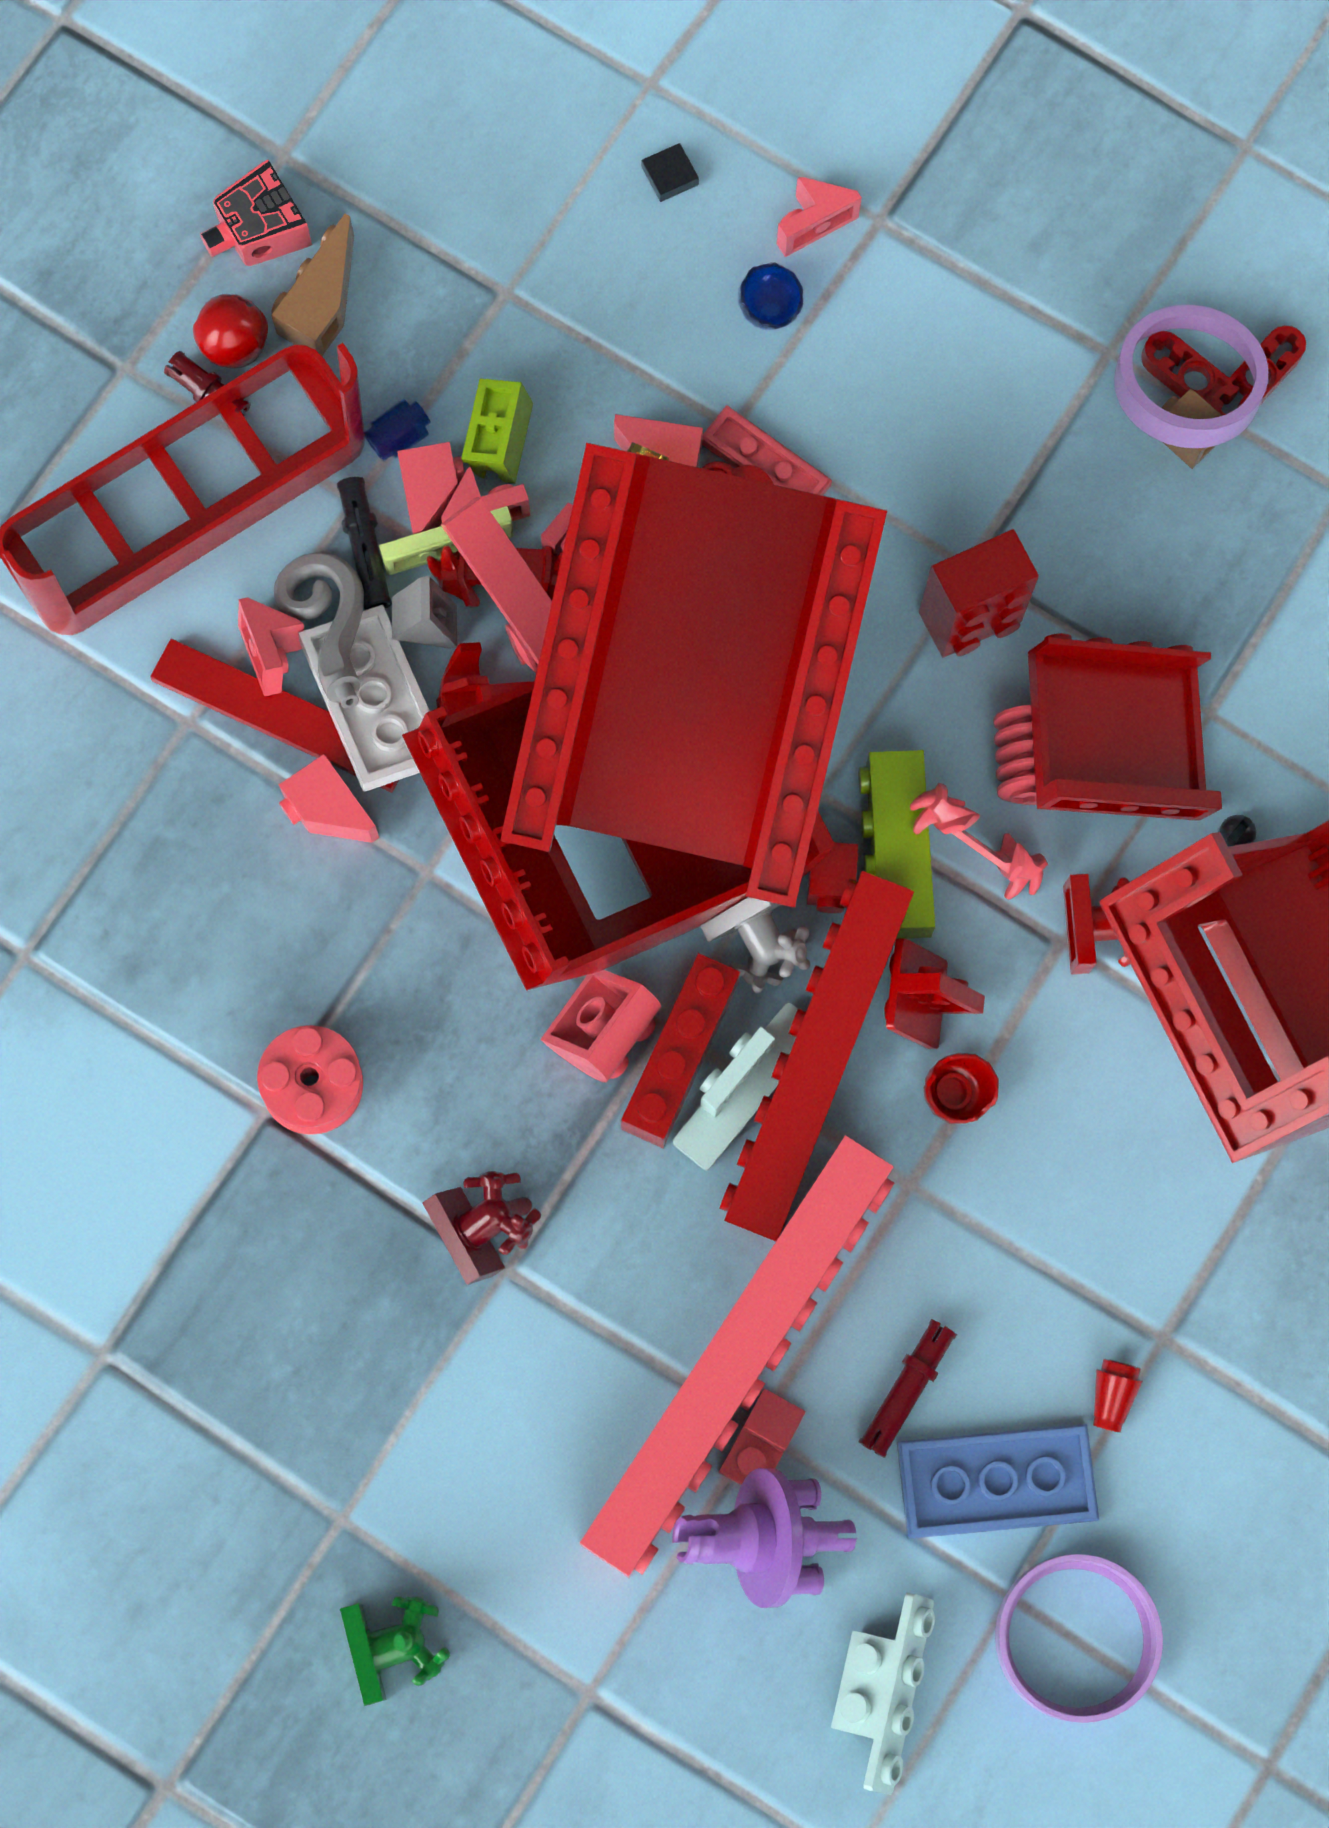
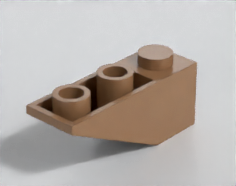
(317, 301)

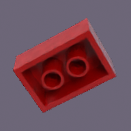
(978, 594)

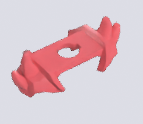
(952, 817)

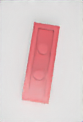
(744, 443)

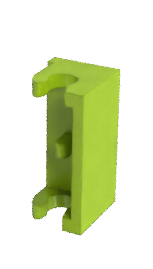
(497, 429)

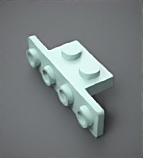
(736, 1093)
(881, 1688)

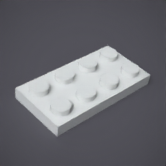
(387, 702)

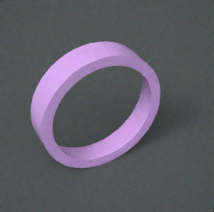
(1174, 428)
(1150, 1625)

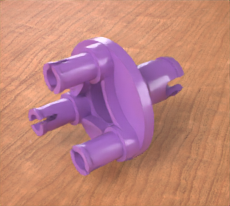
(766, 1537)

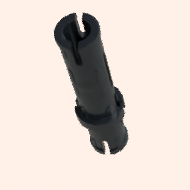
(354, 496)

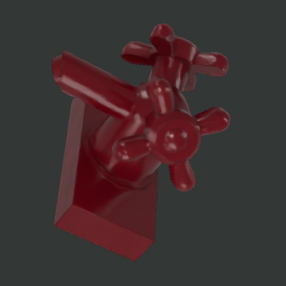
(469, 1229)

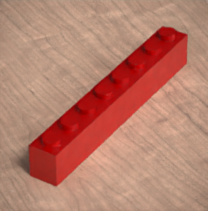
(818, 1056)

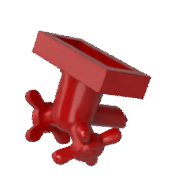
(1086, 924)

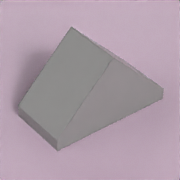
(424, 615)

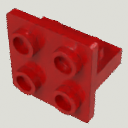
(923, 993)

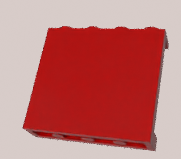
(1118, 728)

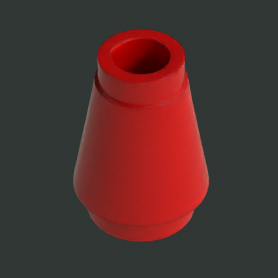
(1115, 1393)

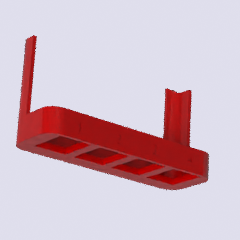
(207, 528)

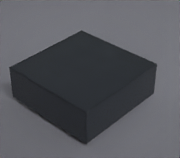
(670, 172)

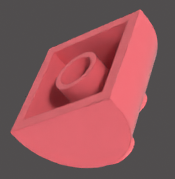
(603, 1024)

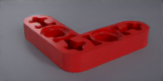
(1220, 387)

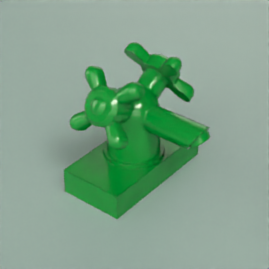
(390, 1646)

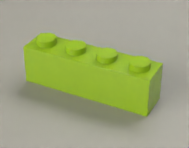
(897, 853)

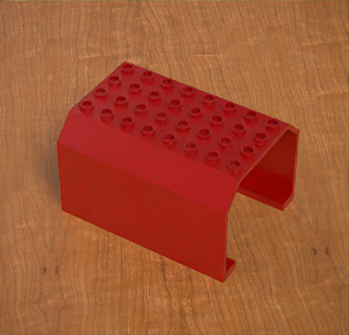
(694, 665)

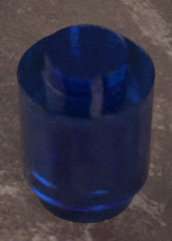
(397, 429)

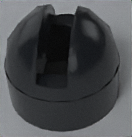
(1232, 823)

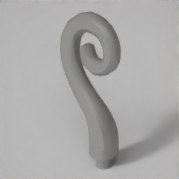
(334, 662)

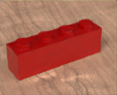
(680, 1050)

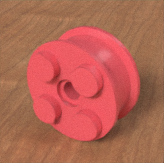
(308, 1053)

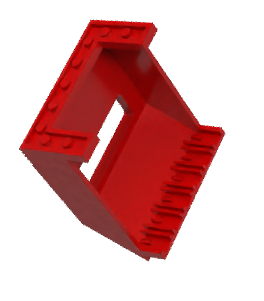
(533, 892)
(1270, 930)

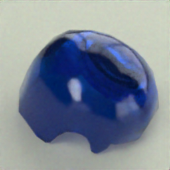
(770, 296)

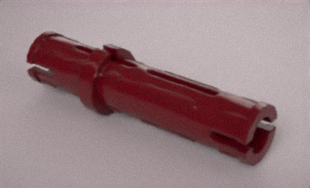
(908, 1387)

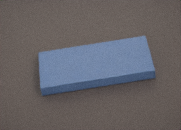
(997, 1481)

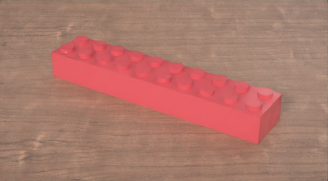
(737, 1356)

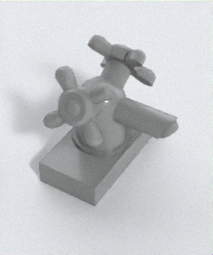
(763, 941)

